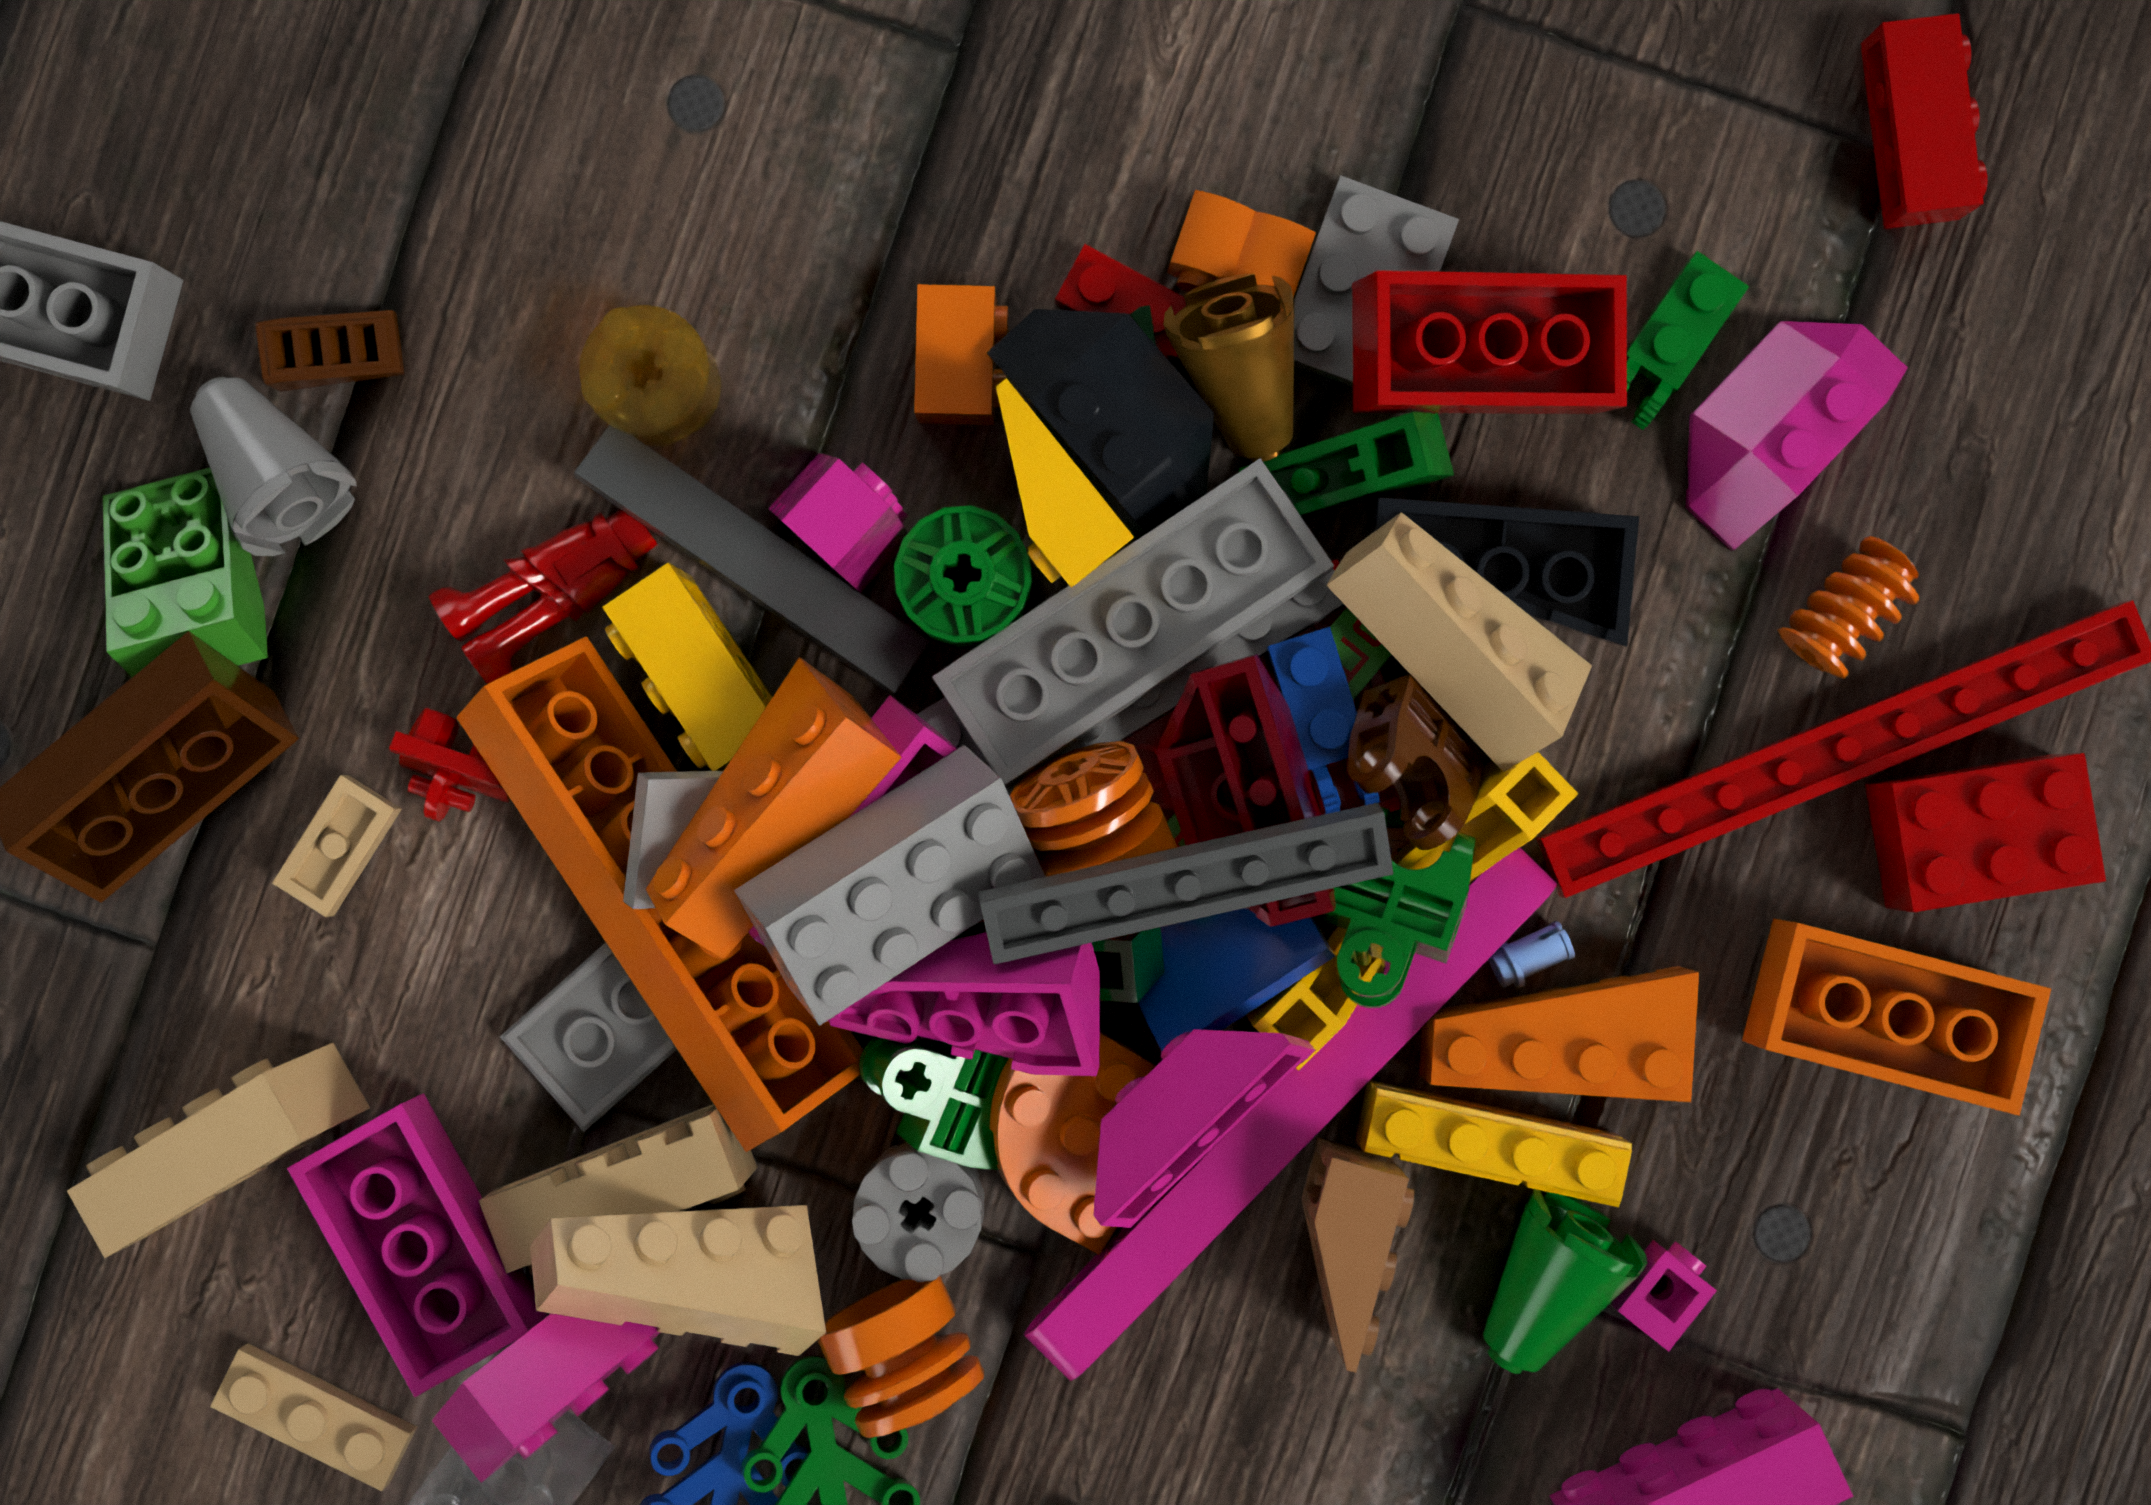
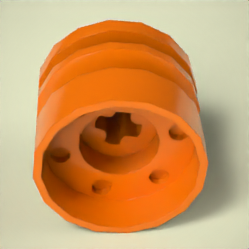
(1090, 809)
(905, 1365)

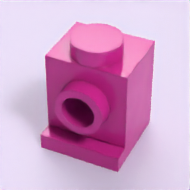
(1672, 1311)

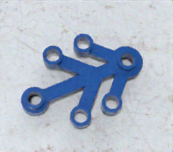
(723, 1470)

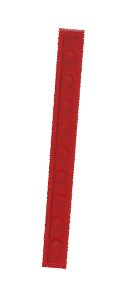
(1846, 748)

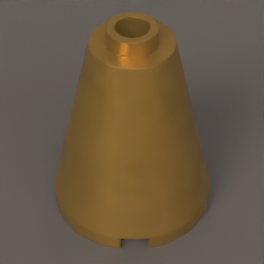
(1241, 359)

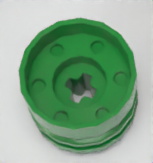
(939, 546)

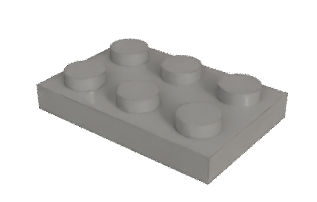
(1358, 236)

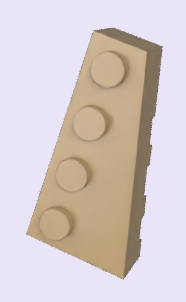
(1462, 640)
(214, 1146)
(647, 1172)

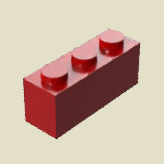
(1923, 121)

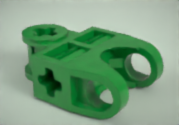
(1398, 918)
(941, 1097)

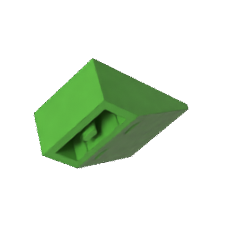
(177, 572)

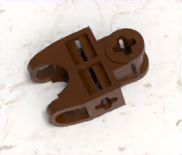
(1423, 752)

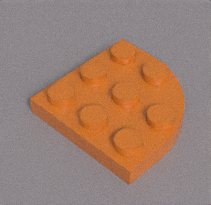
(1051, 1138)

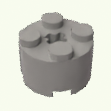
(913, 1246)

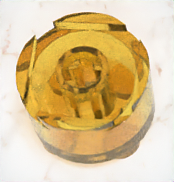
(635, 342)

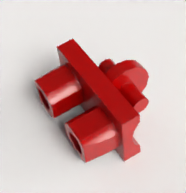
(430, 753)

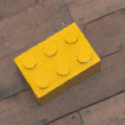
(689, 663)

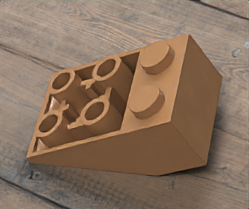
(1351, 1218)

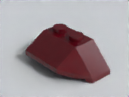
(1239, 767)

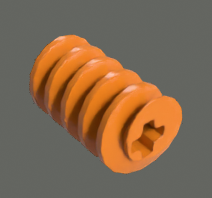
(1851, 606)

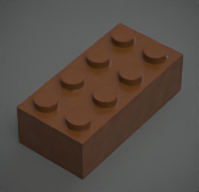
(142, 768)

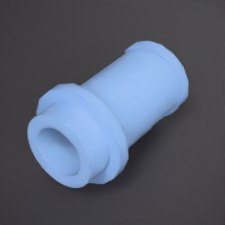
(1531, 955)

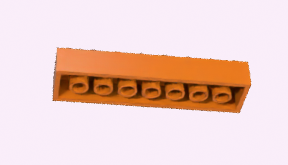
(570, 763)

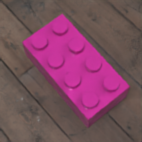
(416, 1244)
(1748, 1456)

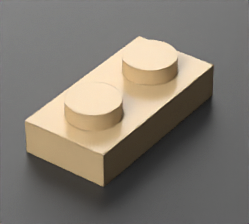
(337, 845)

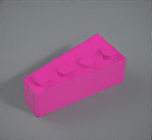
(844, 517)
(533, 1383)

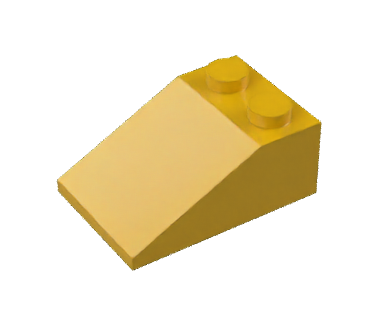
(1061, 507)

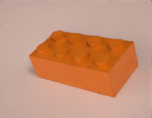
(1896, 1016)

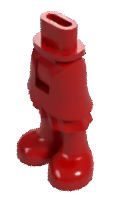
(567, 570)

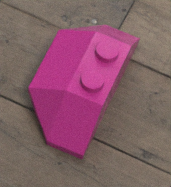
(1782, 421)
(1182, 1112)

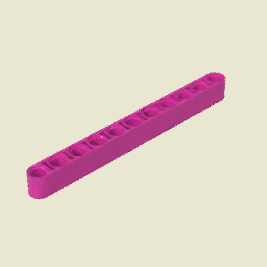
(1202, 1203)

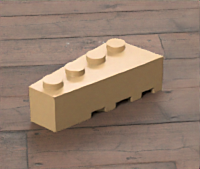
(696, 1272)

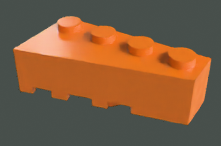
(786, 785)
(1585, 1039)

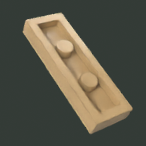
(313, 1416)

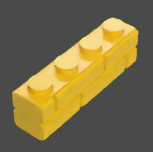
(1493, 1143)

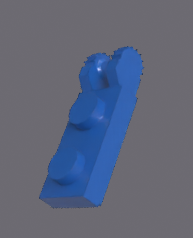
(1320, 705)

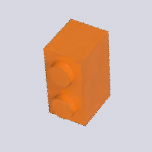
(952, 363)

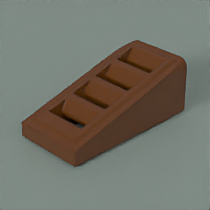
(274, 353)

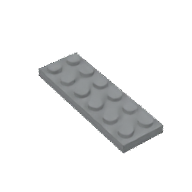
(1133, 622)

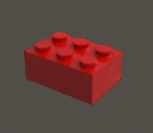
(1985, 832)

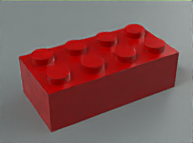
(1489, 342)

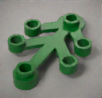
(826, 1461)

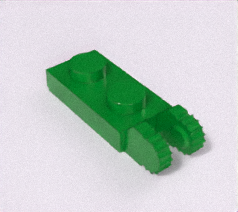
(1681, 330)

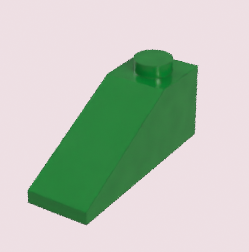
(1364, 464)

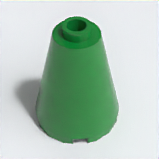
(1556, 1280)

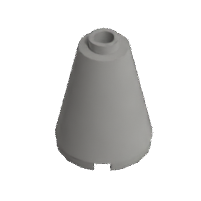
(267, 469)

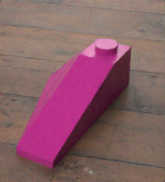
(1024, 1009)

